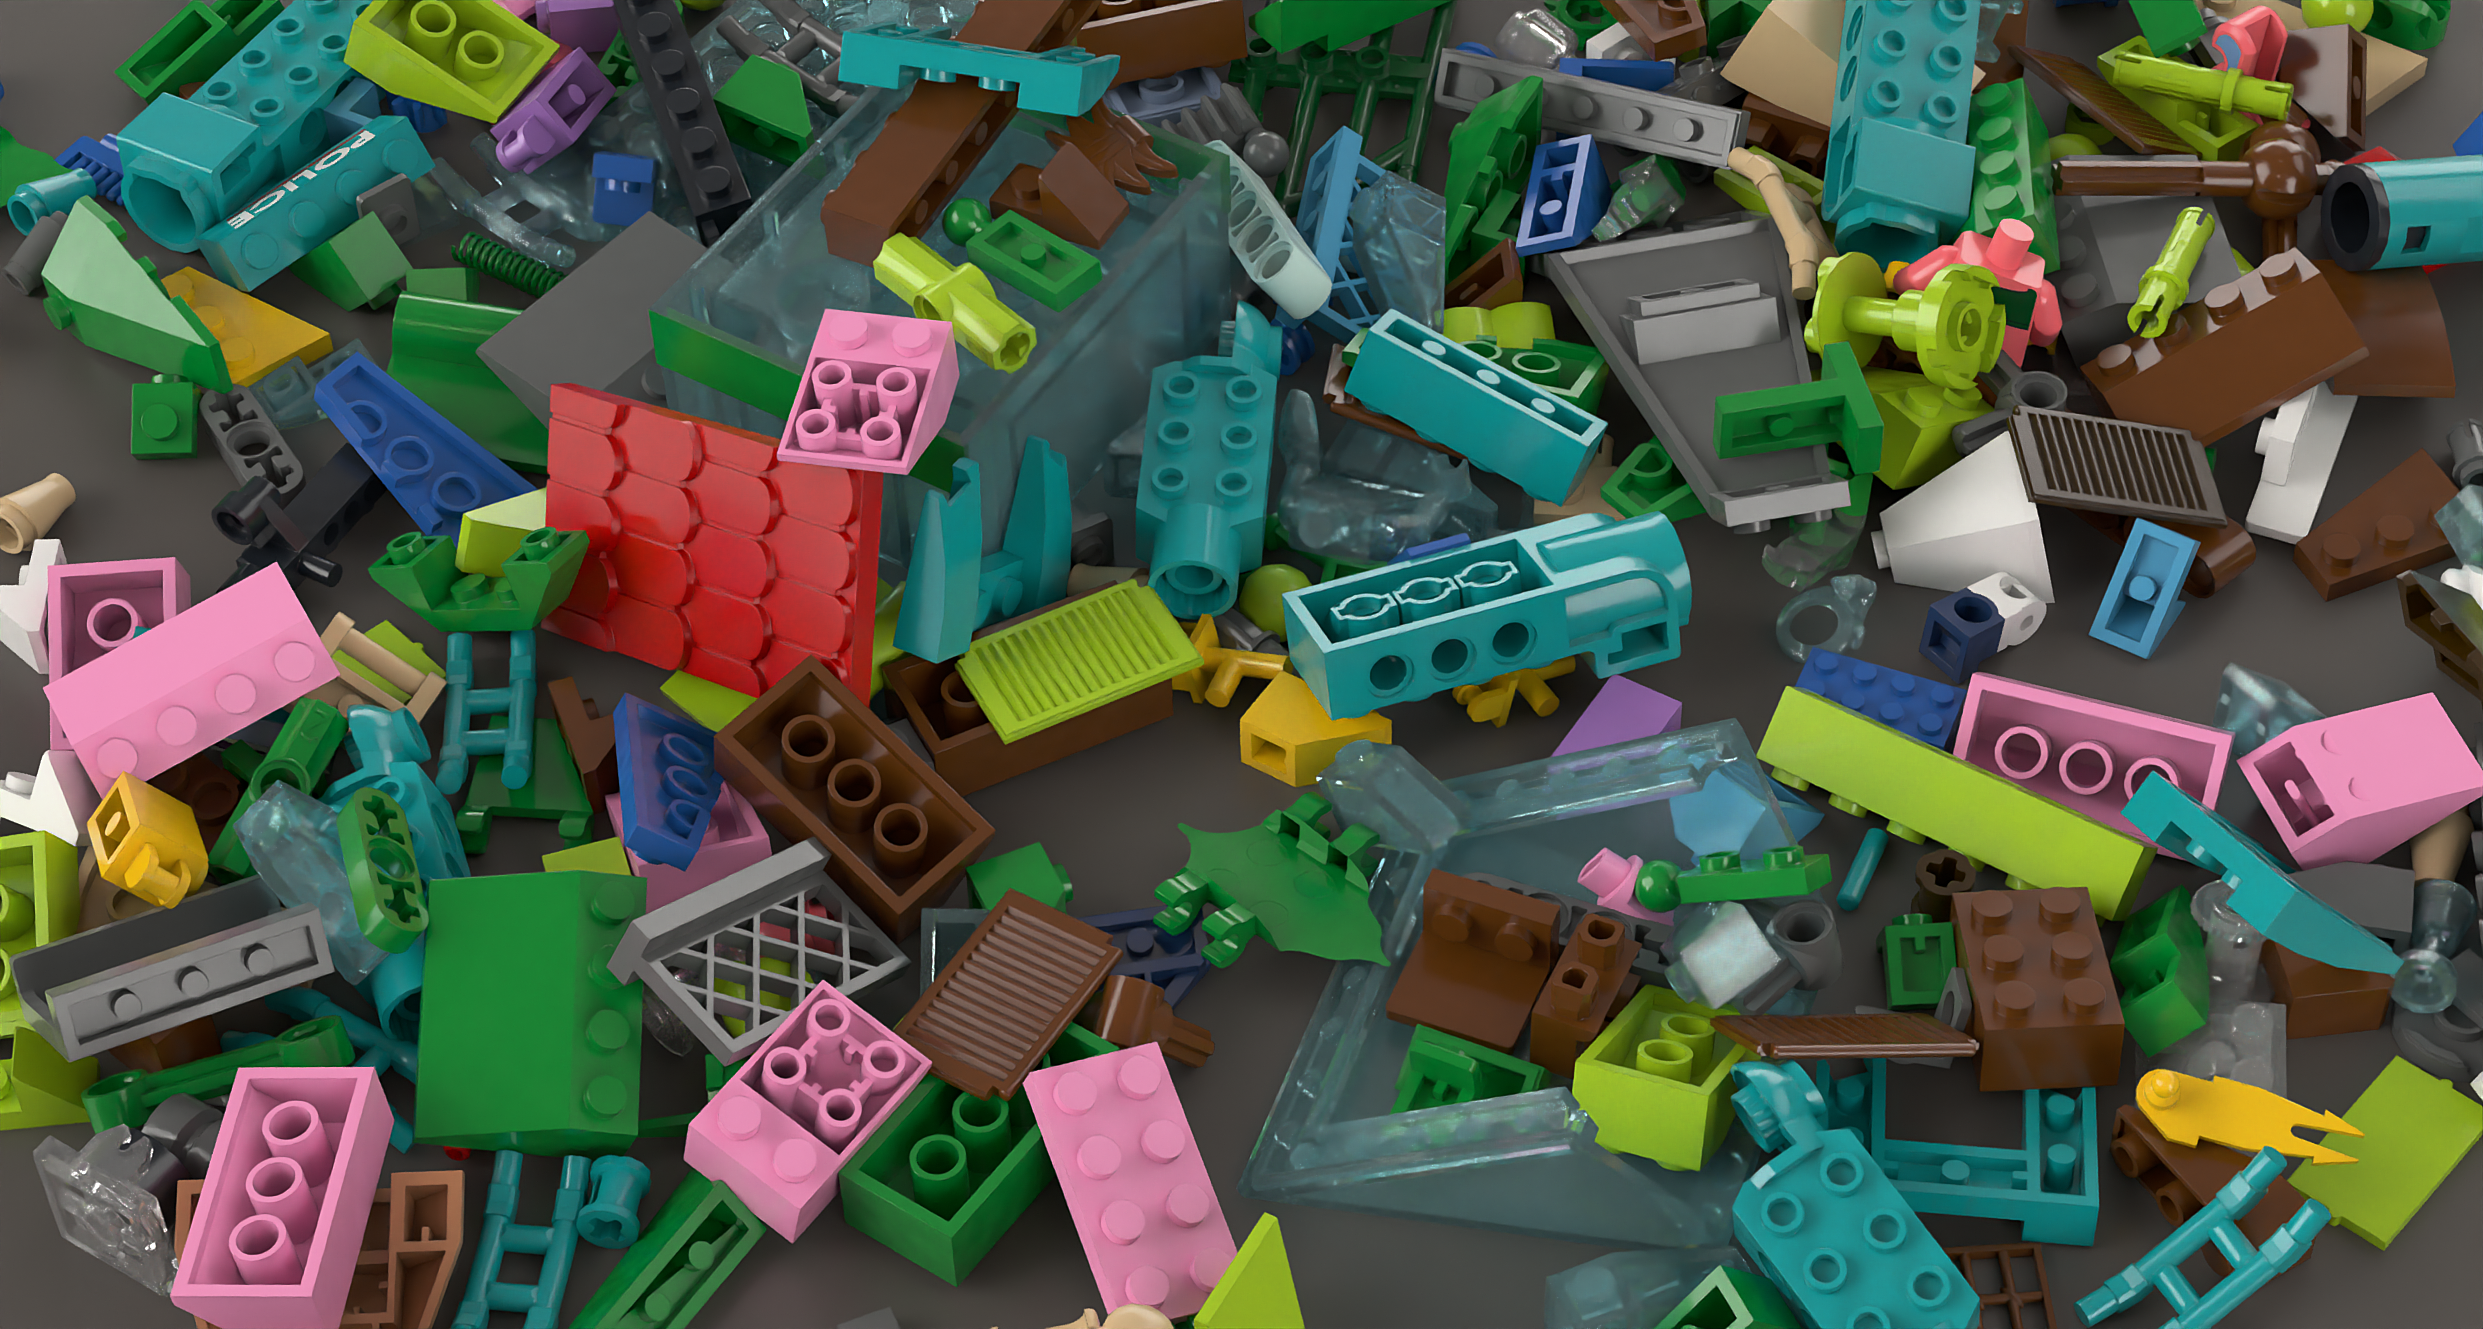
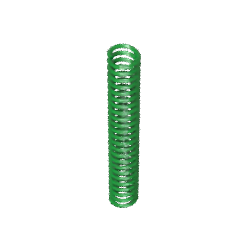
(508, 263)

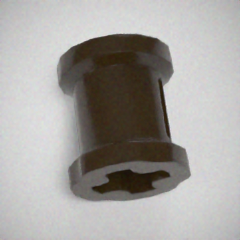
(1938, 877)

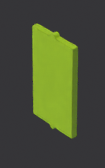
(2411, 1143)

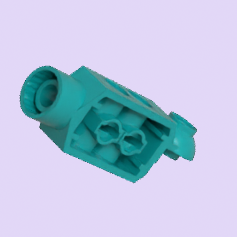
(1209, 467)
(387, 757)
(1833, 1222)

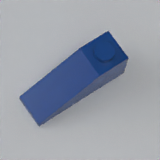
(1564, 196)

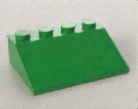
(523, 1020)

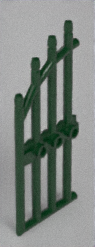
(1368, 74)

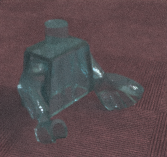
(1351, 516)

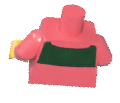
(2028, 299)

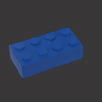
(1892, 697)

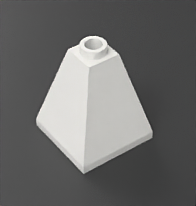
(1967, 527)

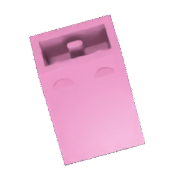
(872, 392)
(2363, 780)
(803, 1109)

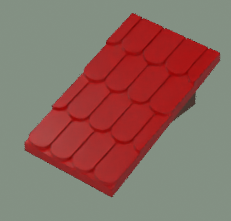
(710, 545)

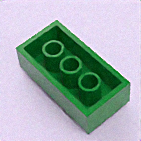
(954, 1168)

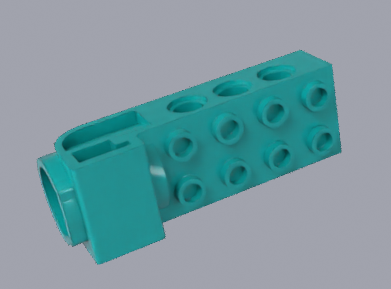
(1900, 128)
(242, 129)
(1493, 610)

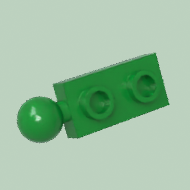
(1021, 253)
(1725, 877)

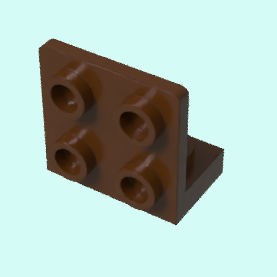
(1477, 962)

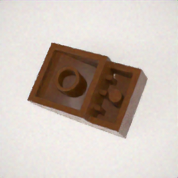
(2400, 327)

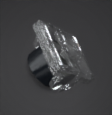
(126, 1201)

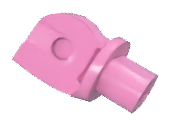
(1615, 882)

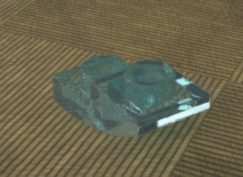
(290, 389)

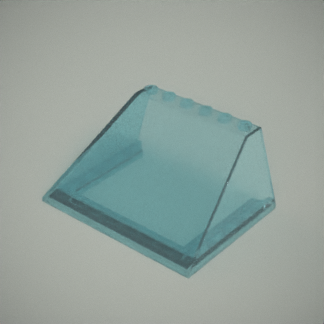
(1527, 1156)

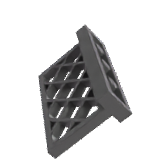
(731, 915)

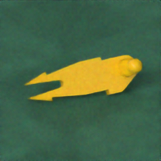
(2235, 1116)

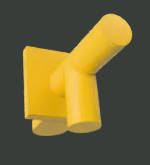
(1223, 666)
(1495, 697)

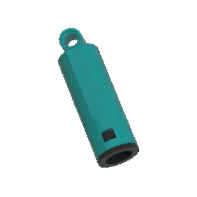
(2404, 213)

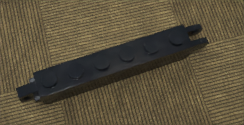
(684, 115)

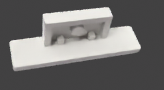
(2297, 462)

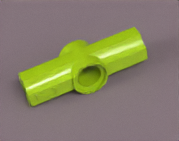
(956, 296)

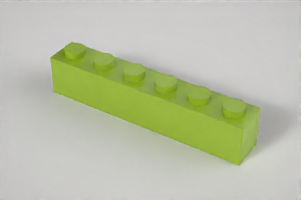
(1952, 802)

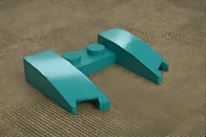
(1050, 81)
(956, 590)
(2260, 880)
(2044, 1185)

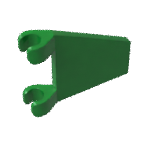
(549, 792)

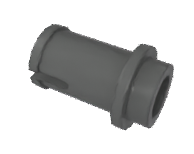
(2467, 453)

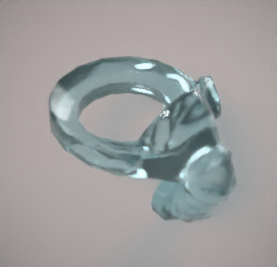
(1847, 598)

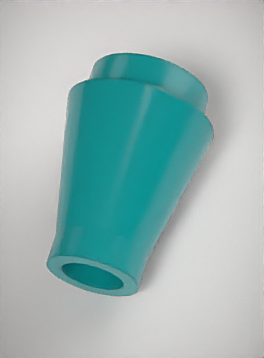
(48, 196)

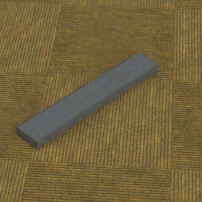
(1600, 108)

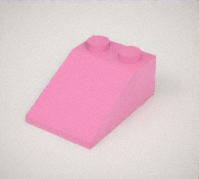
(98, 608)
(729, 845)

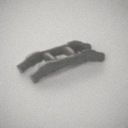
(808, 36)

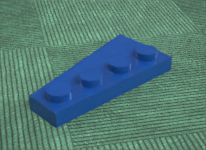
(414, 449)
(664, 781)

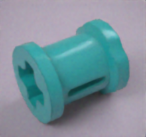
(614, 1202)

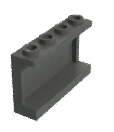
(168, 967)

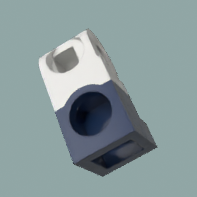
(1979, 624)

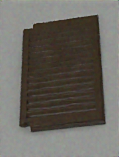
(2114, 467)

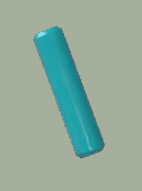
(1862, 869)

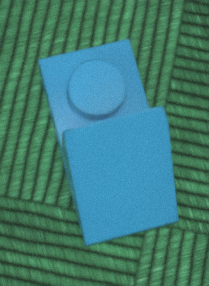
(2145, 589)

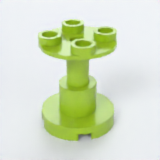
(1948, 324)

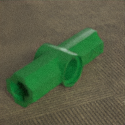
(295, 758)

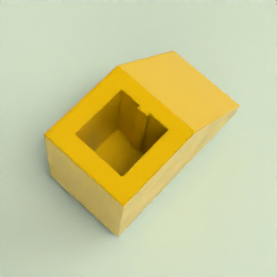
(1294, 737)

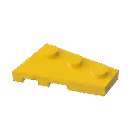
(249, 331)

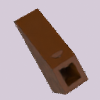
(2189, 1177)

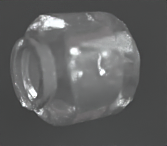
(1536, 39)

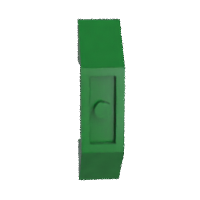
(536, 582)

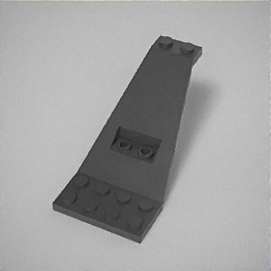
(1694, 319)

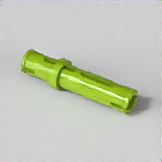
(2215, 87)
(2166, 283)

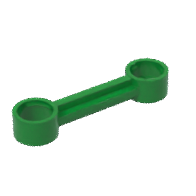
(135, 1094)

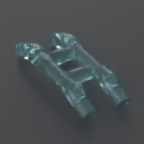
(515, 188)

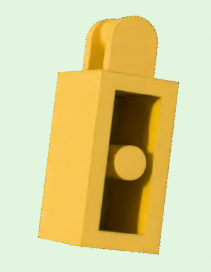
(148, 843)

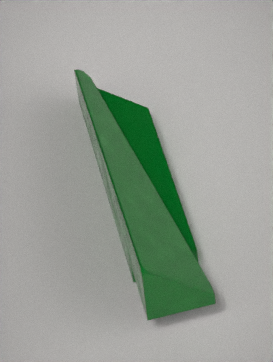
(675, 1260)

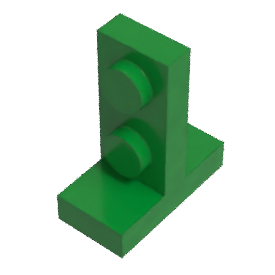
(1805, 415)

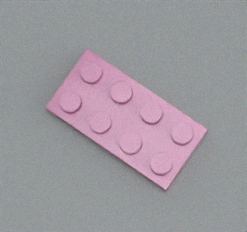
(1133, 1180)

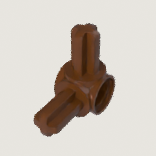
(1134, 1014)

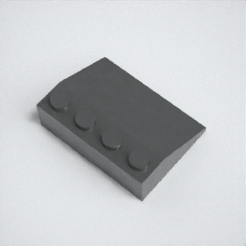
(2109, 247)
(596, 322)

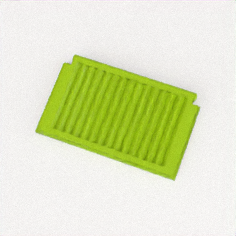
(1075, 659)

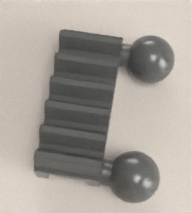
(1238, 127)

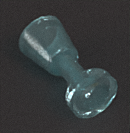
(2439, 923)

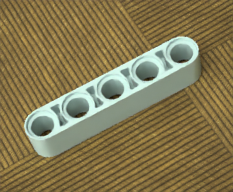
(1271, 244)

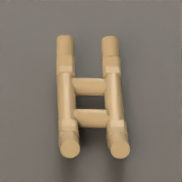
(1794, 216)

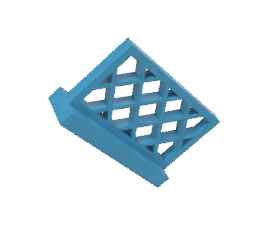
(1327, 232)

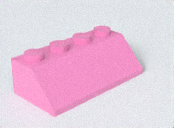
(191, 680)
(2087, 748)
(286, 1199)

